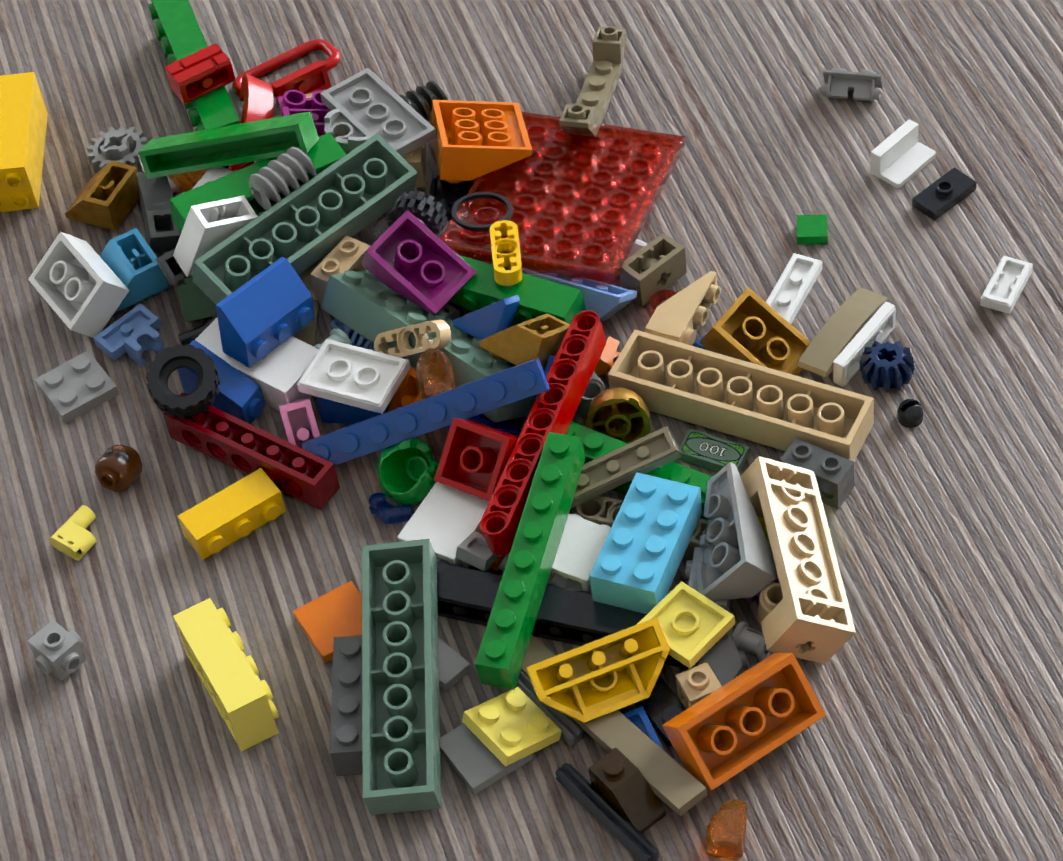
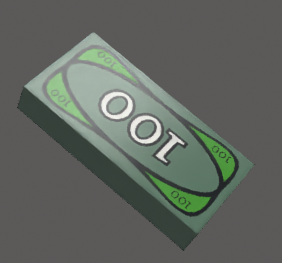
(712, 451)

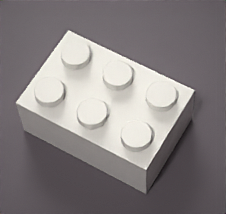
(78, 285)

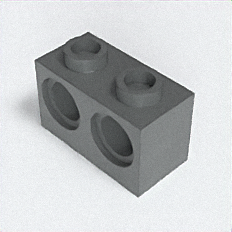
(832, 471)

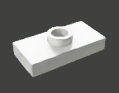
(1006, 284)

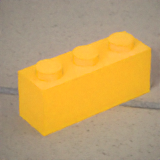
(232, 513)

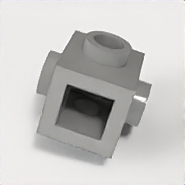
(57, 650)

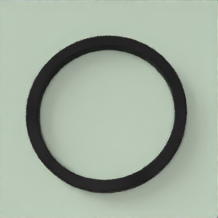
(471, 227)

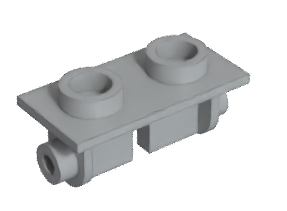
(838, 81)

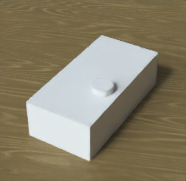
(275, 373)

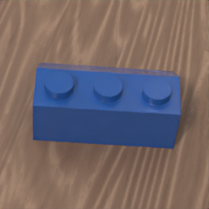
(264, 313)

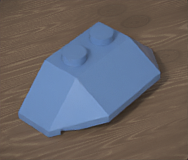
(597, 296)

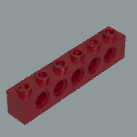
(252, 448)

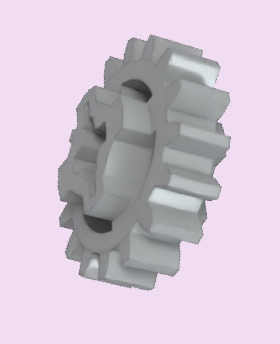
(116, 146)

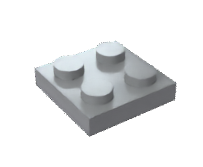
(76, 386)

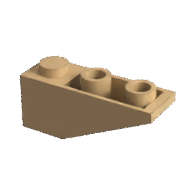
(685, 311)

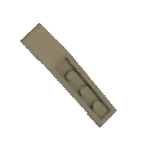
(590, 108)

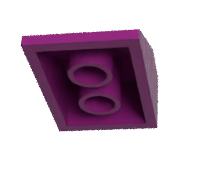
(417, 264)

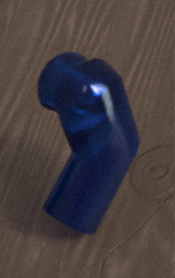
(388, 513)

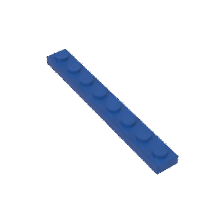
(430, 413)

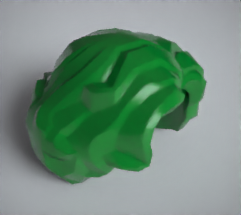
(407, 472)

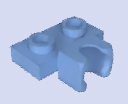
(131, 334)

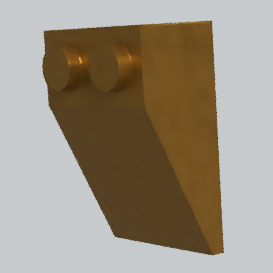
(757, 335)

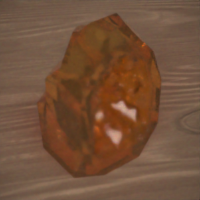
(434, 373)
(727, 831)

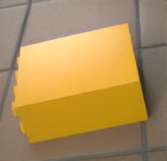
(21, 141)

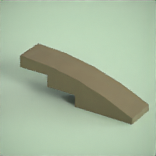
(840, 331)

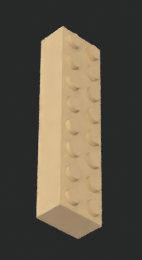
(741, 396)

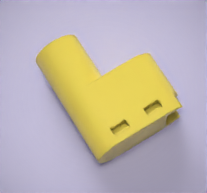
(73, 537)

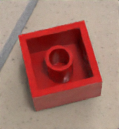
(474, 457)

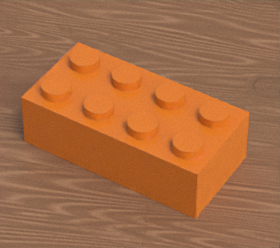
(744, 720)

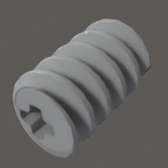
(280, 175)

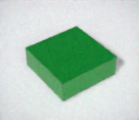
(812, 229)

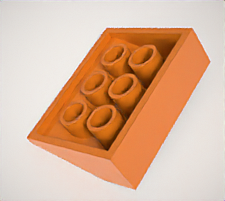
(477, 137)

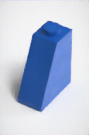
(237, 392)

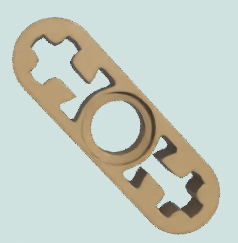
(420, 331)

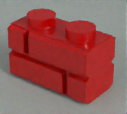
(200, 73)

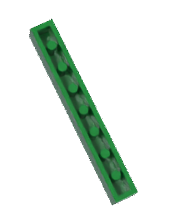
(530, 561)

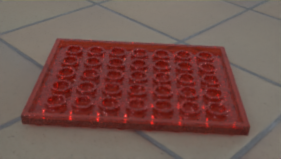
(572, 199)

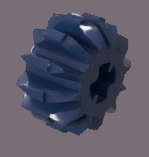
(887, 365)

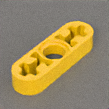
(508, 244)

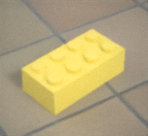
(228, 673)

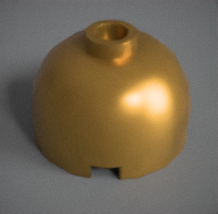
(619, 415)

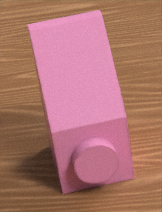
(299, 421)

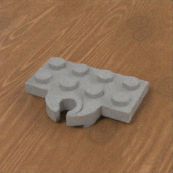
(369, 106)

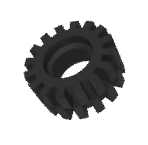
(421, 208)

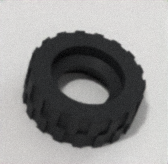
(183, 405)

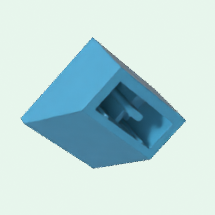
(135, 266)

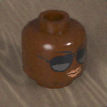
(118, 468)

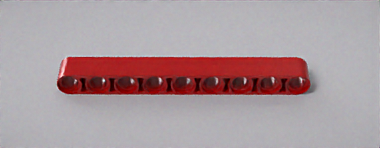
(550, 413)

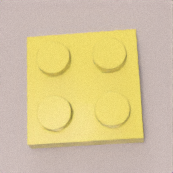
(690, 623)
(511, 726)

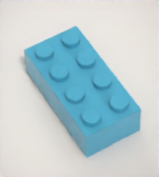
(646, 543)

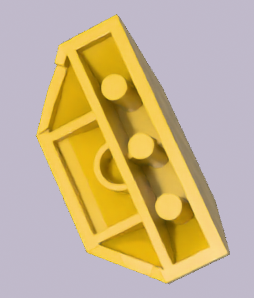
(602, 673)

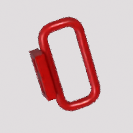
(307, 79)

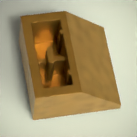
(107, 197)
(528, 340)

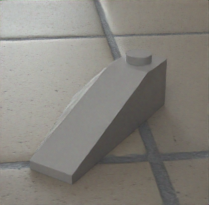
(735, 546)

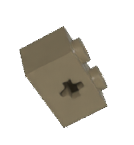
(653, 268)

